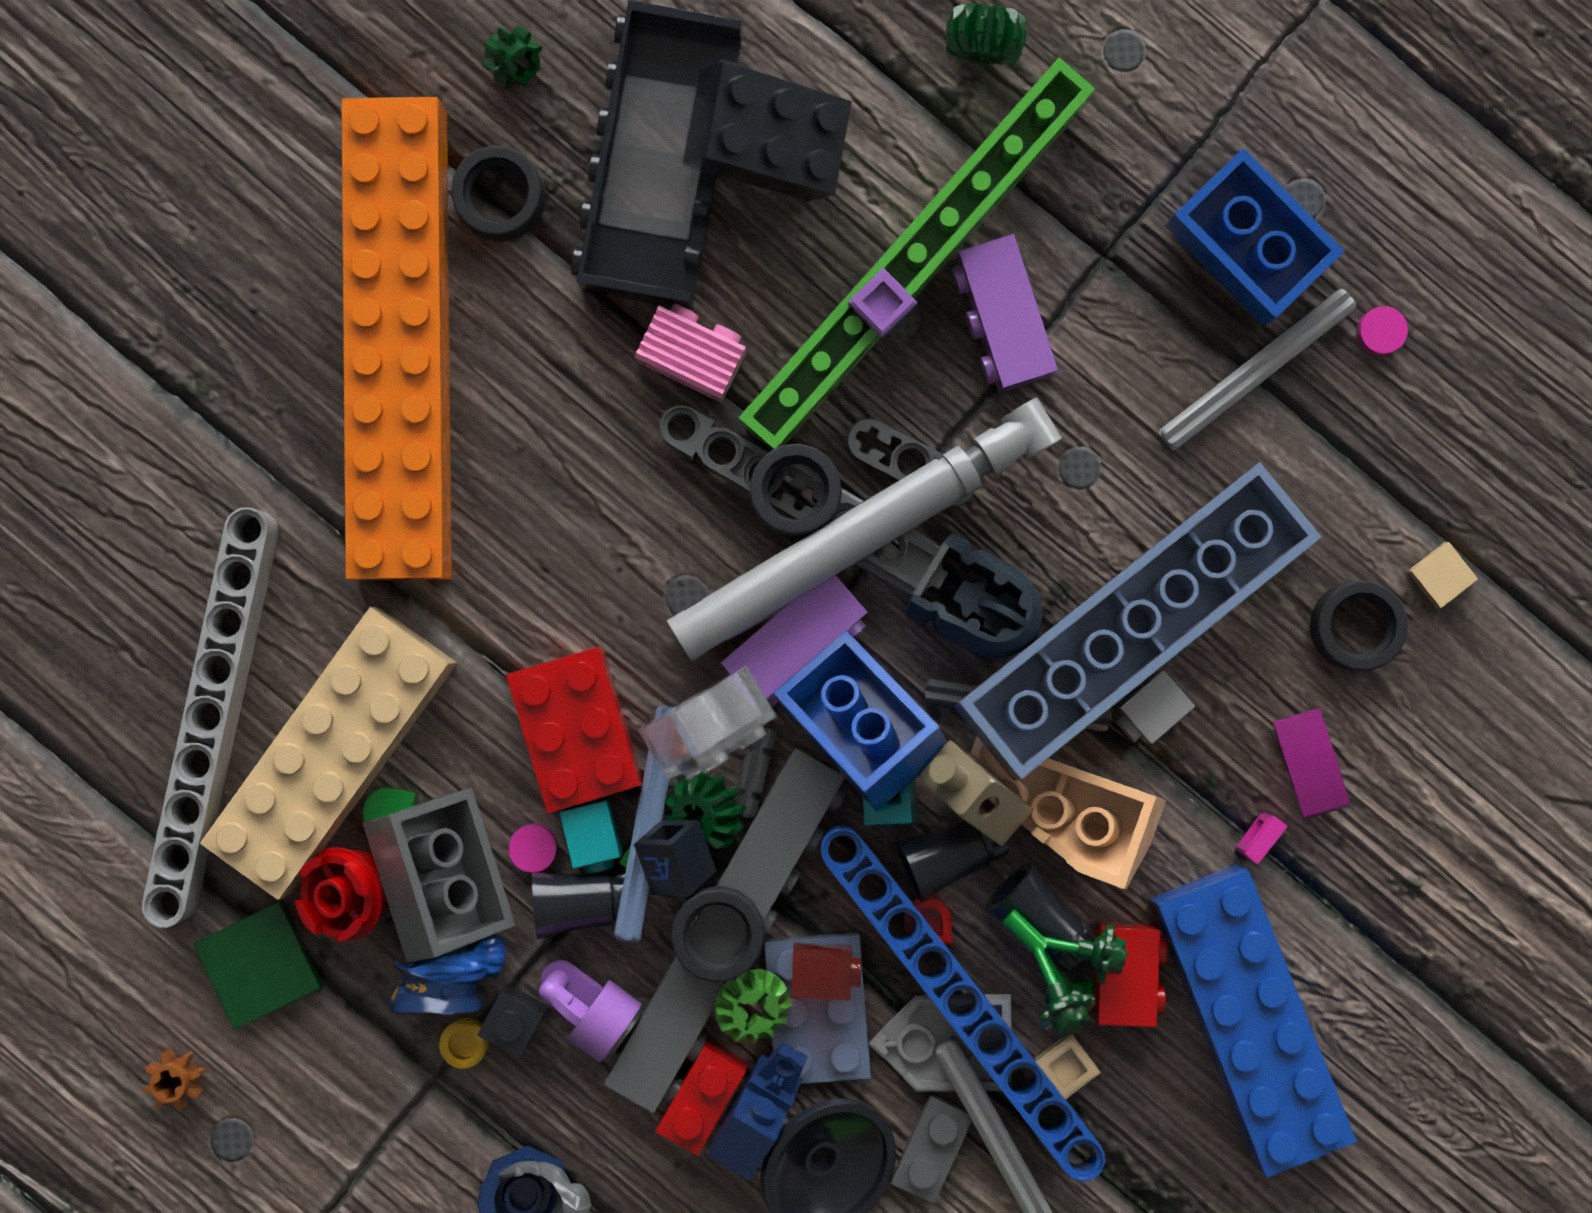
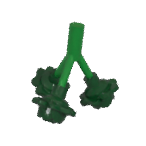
(1069, 1000)

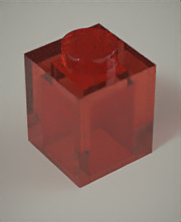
(824, 971)

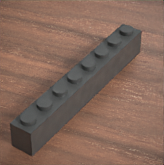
(761, 871)

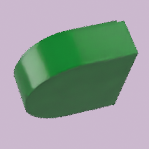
(387, 801)

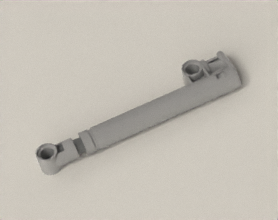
(861, 531)

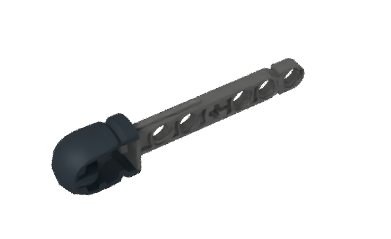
(915, 566)

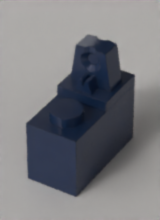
(758, 1111)

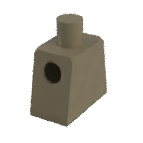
(965, 783)

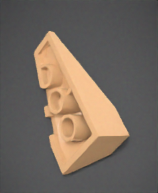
(1084, 817)

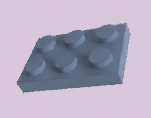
(822, 1029)

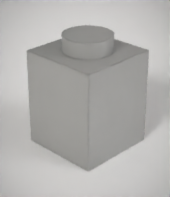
(1152, 708)

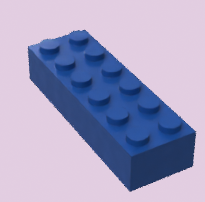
(1253, 1020)

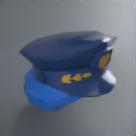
(448, 981)

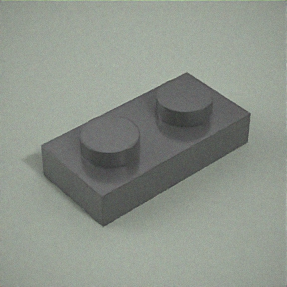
(931, 1148)

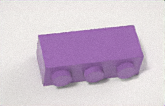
(1004, 314)
(797, 635)

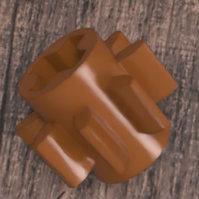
(172, 1092)

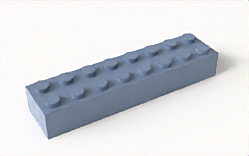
(1137, 622)

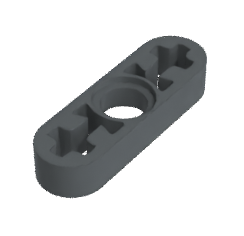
(884, 437)

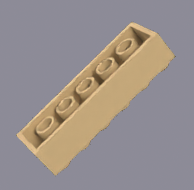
(328, 752)

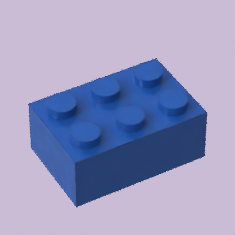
(1254, 238)
(861, 720)

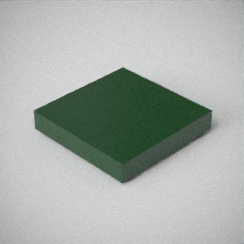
(258, 965)

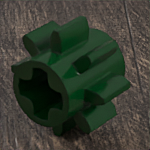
(512, 56)

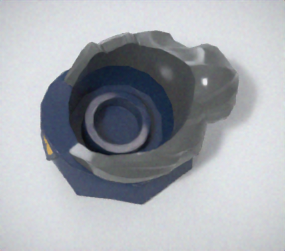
(530, 1184)

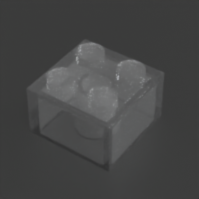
(709, 725)

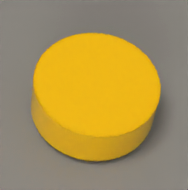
(461, 1045)

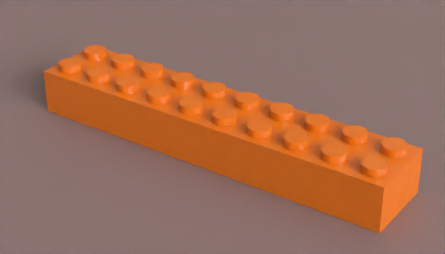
(396, 339)

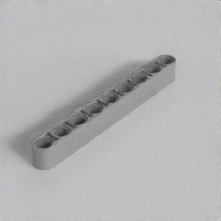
(193, 733)

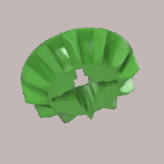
(748, 989)

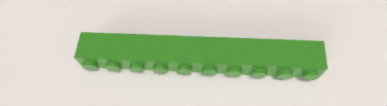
(921, 251)

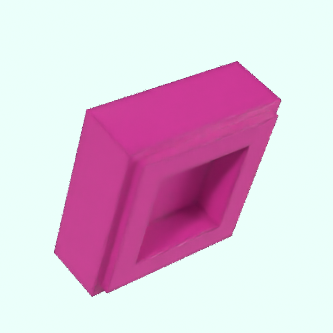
(1260, 837)

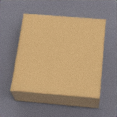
(1442, 575)
(1067, 1065)

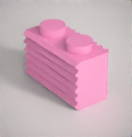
(691, 352)

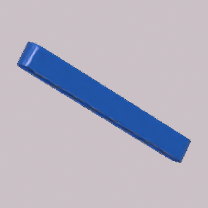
(970, 1023)

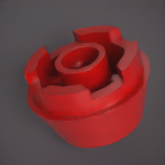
(341, 894)

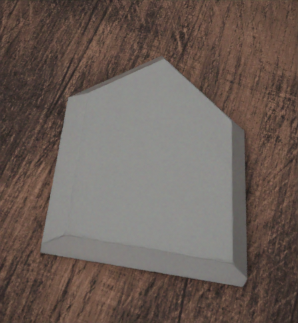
(919, 1027)

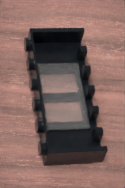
(645, 206)

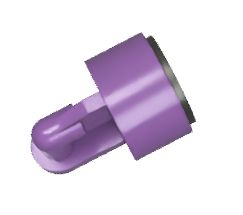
(599, 1013)

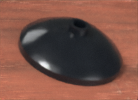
(845, 1172)

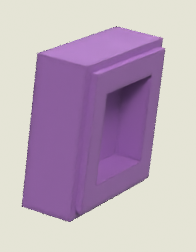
(882, 303)

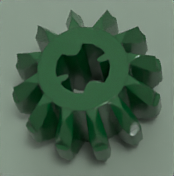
(986, 33)
(712, 804)

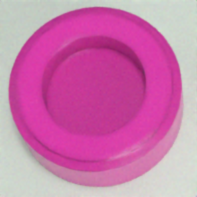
(1382, 331)
(533, 847)

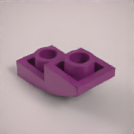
(1311, 763)

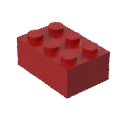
(575, 729)

